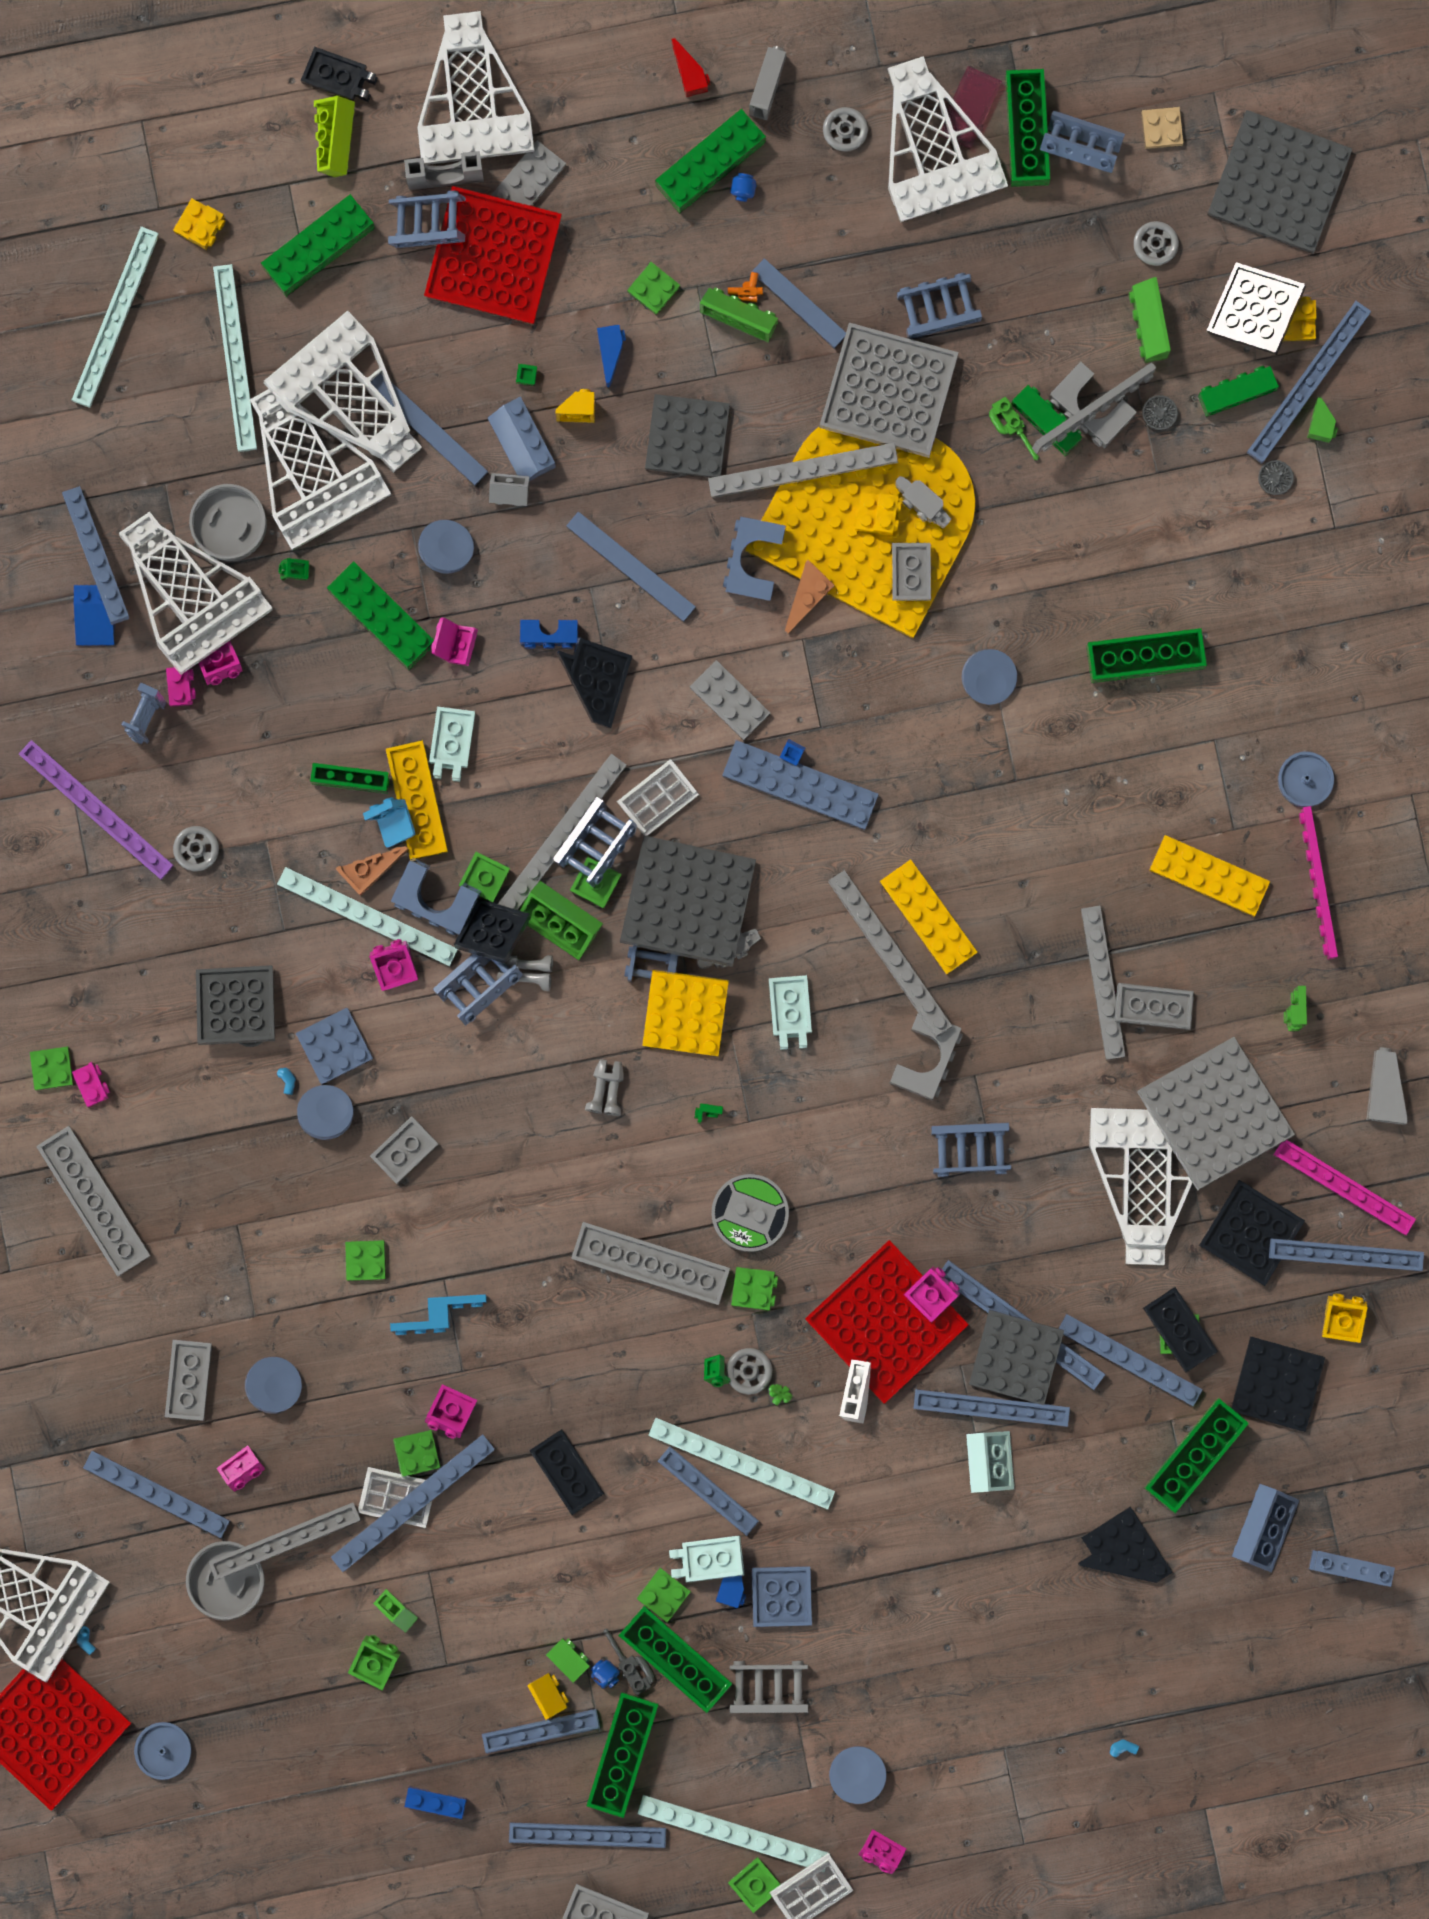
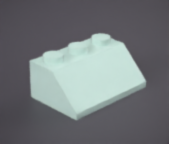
(990, 1461)

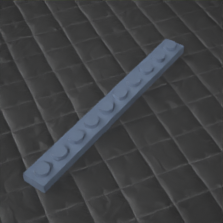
(1308, 382)
(989, 1300)
(412, 1503)

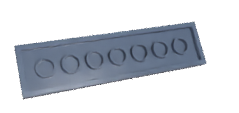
(800, 785)

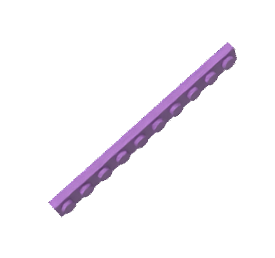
(96, 810)

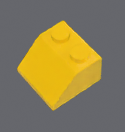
(577, 408)
(547, 1695)

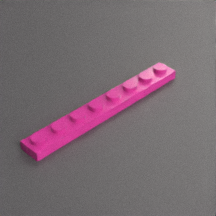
(1319, 891)
(1344, 1187)

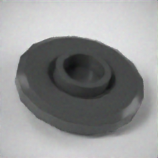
(1159, 412)
(1275, 477)

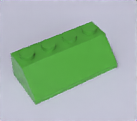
(738, 314)
(1150, 321)
(560, 920)

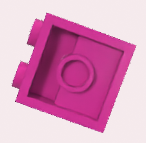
(220, 665)
(393, 964)
(933, 1293)
(450, 1412)

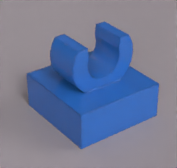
(792, 752)

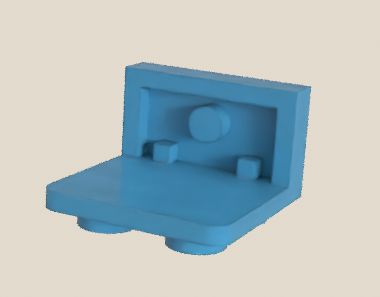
(393, 820)

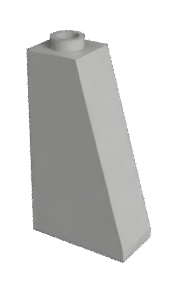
(767, 83)
(1386, 1093)

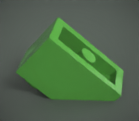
(1322, 423)
(395, 1611)

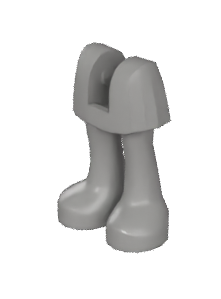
(545, 965)
(617, 1076)

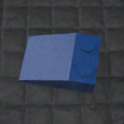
(90, 618)

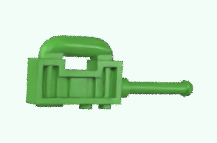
(1013, 425)

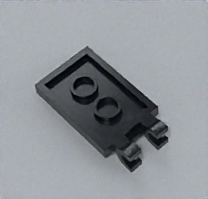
(337, 75)

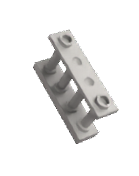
(759, 1704)

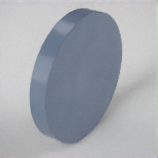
(445, 546)
(989, 676)
(1305, 779)
(325, 1112)
(273, 1385)
(162, 1750)
(857, 1775)

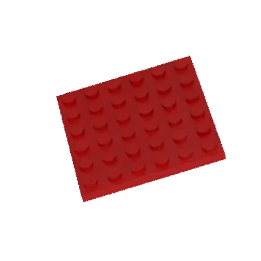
(502, 258)
(879, 1325)
(55, 1731)

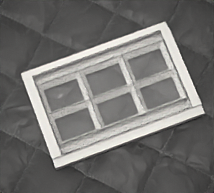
(658, 798)
(385, 1490)
(811, 1890)

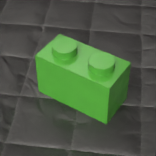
(568, 1659)

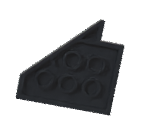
(597, 677)

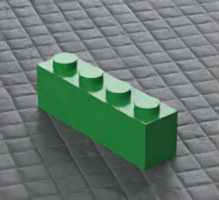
(1237, 391)
(1044, 417)
(350, 778)

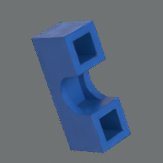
(564, 636)
(435, 1803)

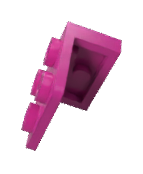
(454, 642)

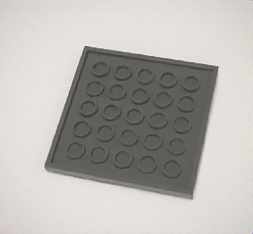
(1279, 181)
(688, 901)

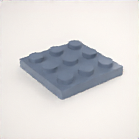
(334, 1046)
(781, 1596)

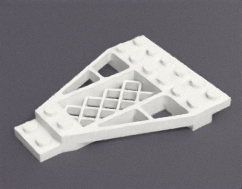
(489, 135)
(948, 184)
(318, 363)
(329, 504)
(212, 625)
(1136, 1131)
(60, 1619)

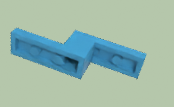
(438, 1314)

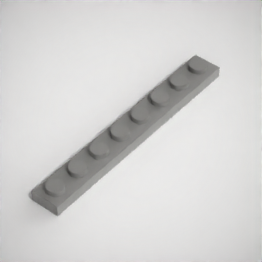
(1089, 412)
(1102, 982)
(284, 1541)

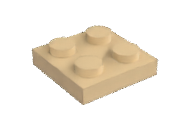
(1162, 127)

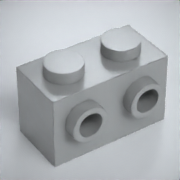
(509, 489)

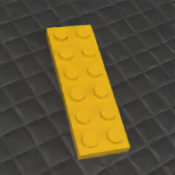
(414, 784)
(1209, 875)
(928, 917)

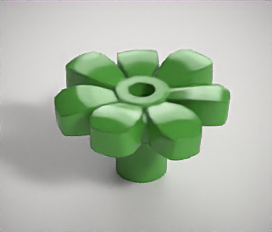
(780, 1394)

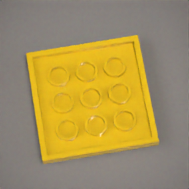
(685, 1013)

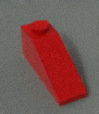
(691, 73)

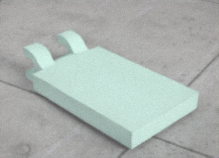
(451, 741)
(790, 1009)
(709, 1559)

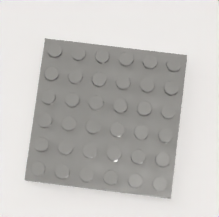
(888, 390)
(1215, 1113)

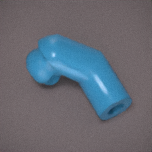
(289, 1079)
(83, 1640)
(1122, 1746)

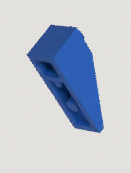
(611, 347)
(731, 1591)

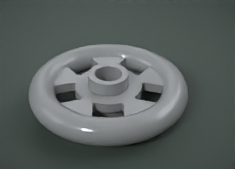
(843, 113)
(1168, 233)
(190, 833)
(745, 1387)

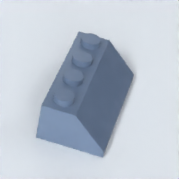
(521, 440)
(1265, 1528)

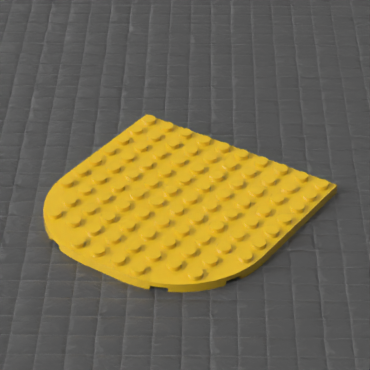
(823, 518)

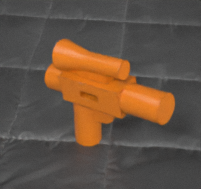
(748, 290)

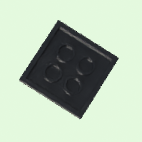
(492, 931)

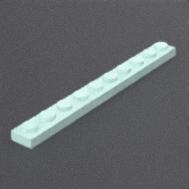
(115, 317)
(235, 358)
(367, 916)
(741, 1463)
(729, 1831)

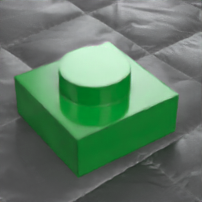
(526, 374)

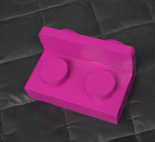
(180, 687)
(90, 1084)
(241, 1469)
(882, 1852)

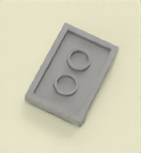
(911, 572)
(404, 1150)

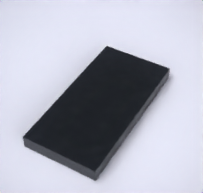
(1180, 1329)
(566, 1472)

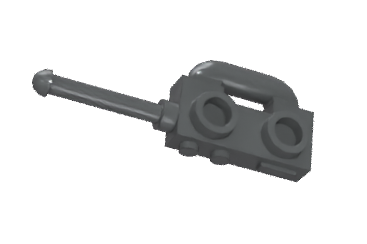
(628, 1666)

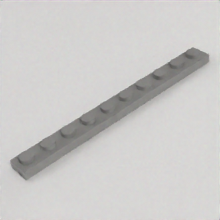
(803, 470)
(544, 857)
(890, 954)

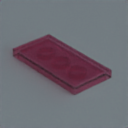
(975, 98)

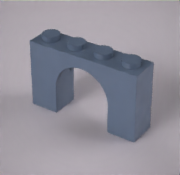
(738, 580)
(409, 897)

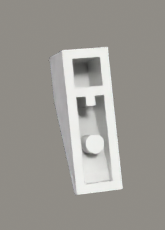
(856, 1392)

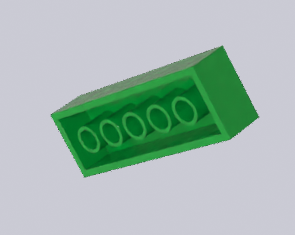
(1027, 127)
(710, 161)
(318, 245)
(380, 615)
(1146, 655)
(1196, 1455)
(675, 1659)
(622, 1754)

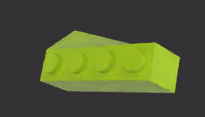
(333, 134)

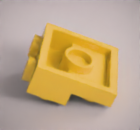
(199, 224)
(1303, 322)
(878, 513)
(1344, 1318)

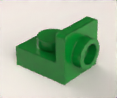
(294, 569)
(711, 1110)
(715, 1371)

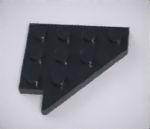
(1124, 1549)

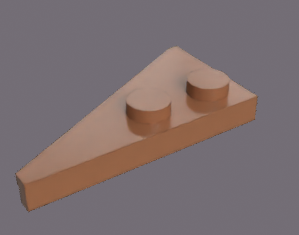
(811, 590)
(364, 873)

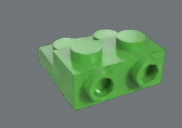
(1296, 1014)
(754, 1288)
(374, 1662)

